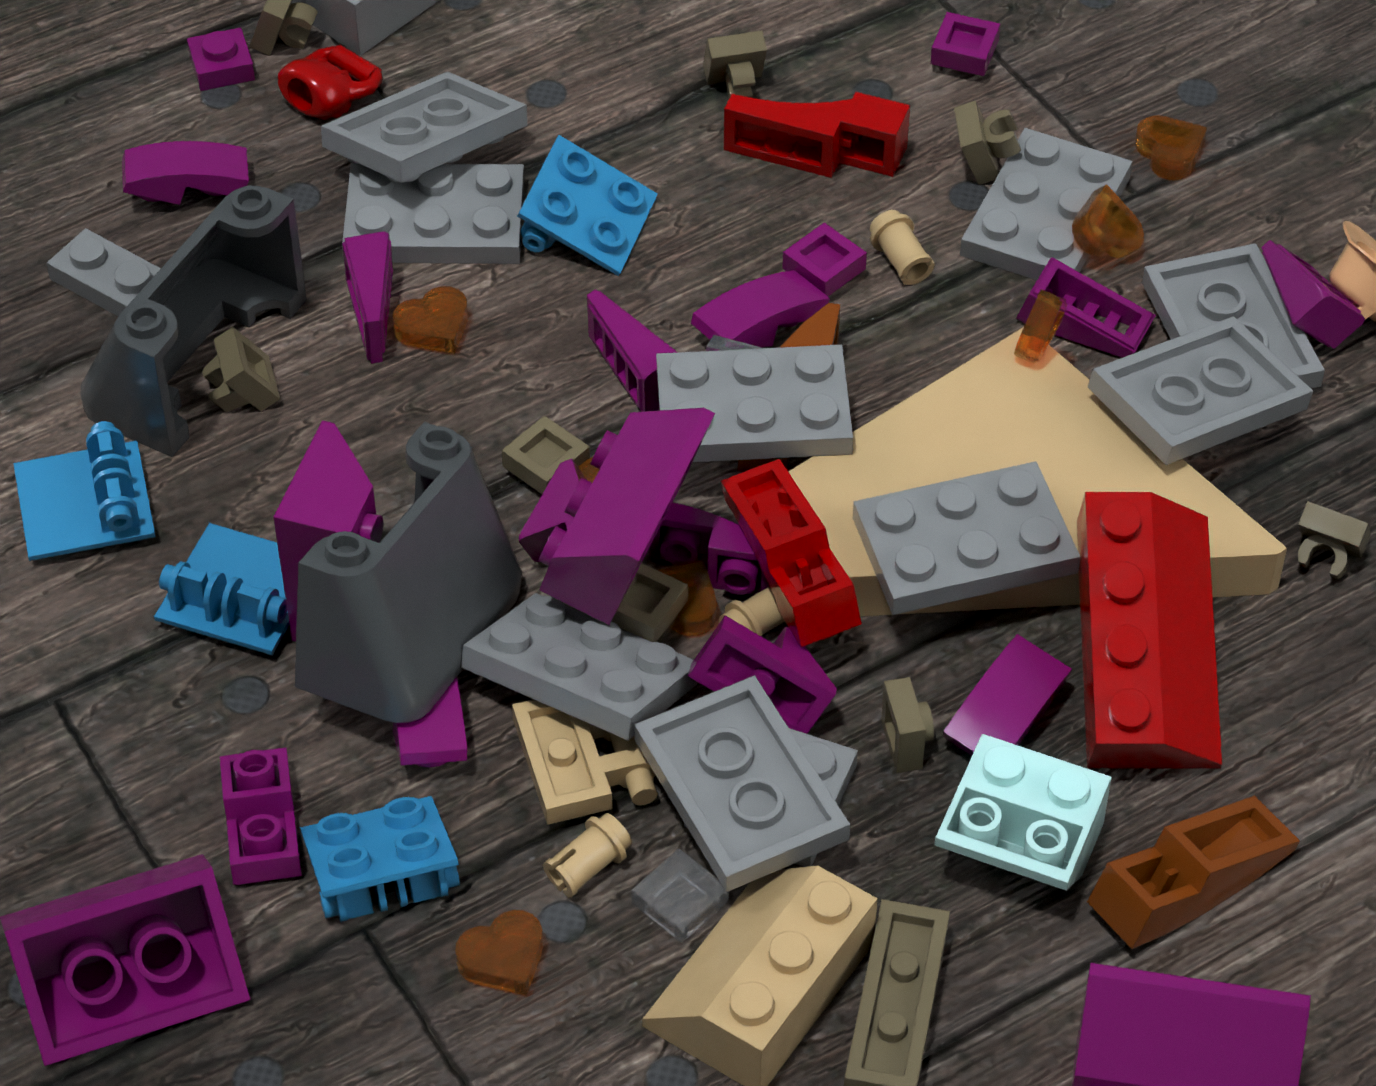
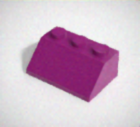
(323, 498)
(621, 508)
(125, 958)
(1186, 1032)

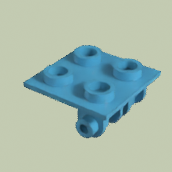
(584, 207)
(84, 496)
(228, 590)
(379, 848)

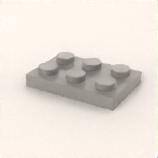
(424, 127)
(1035, 203)
(443, 215)
(1229, 284)
(1199, 390)
(762, 400)
(965, 537)
(579, 665)
(741, 783)

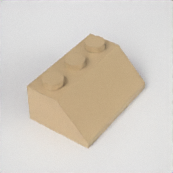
(766, 972)

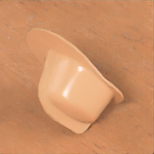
(1356, 270)

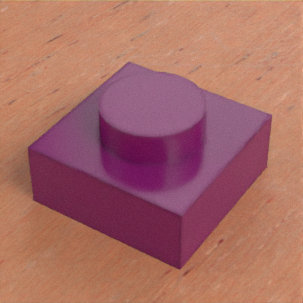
(965, 43)
(220, 59)
(825, 259)

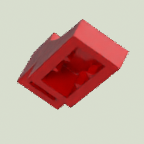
(819, 136)
(793, 552)

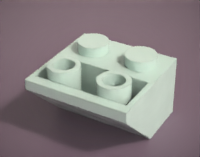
(1026, 813)

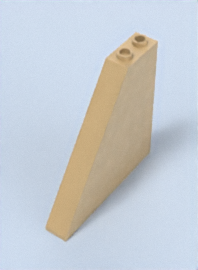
(1012, 414)

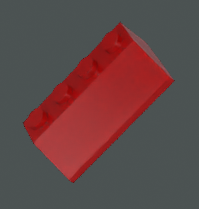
(1147, 634)

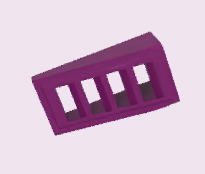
(369, 284)
(1310, 298)
(1093, 299)
(626, 348)

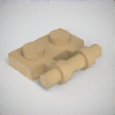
(567, 766)

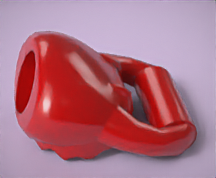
(322, 81)

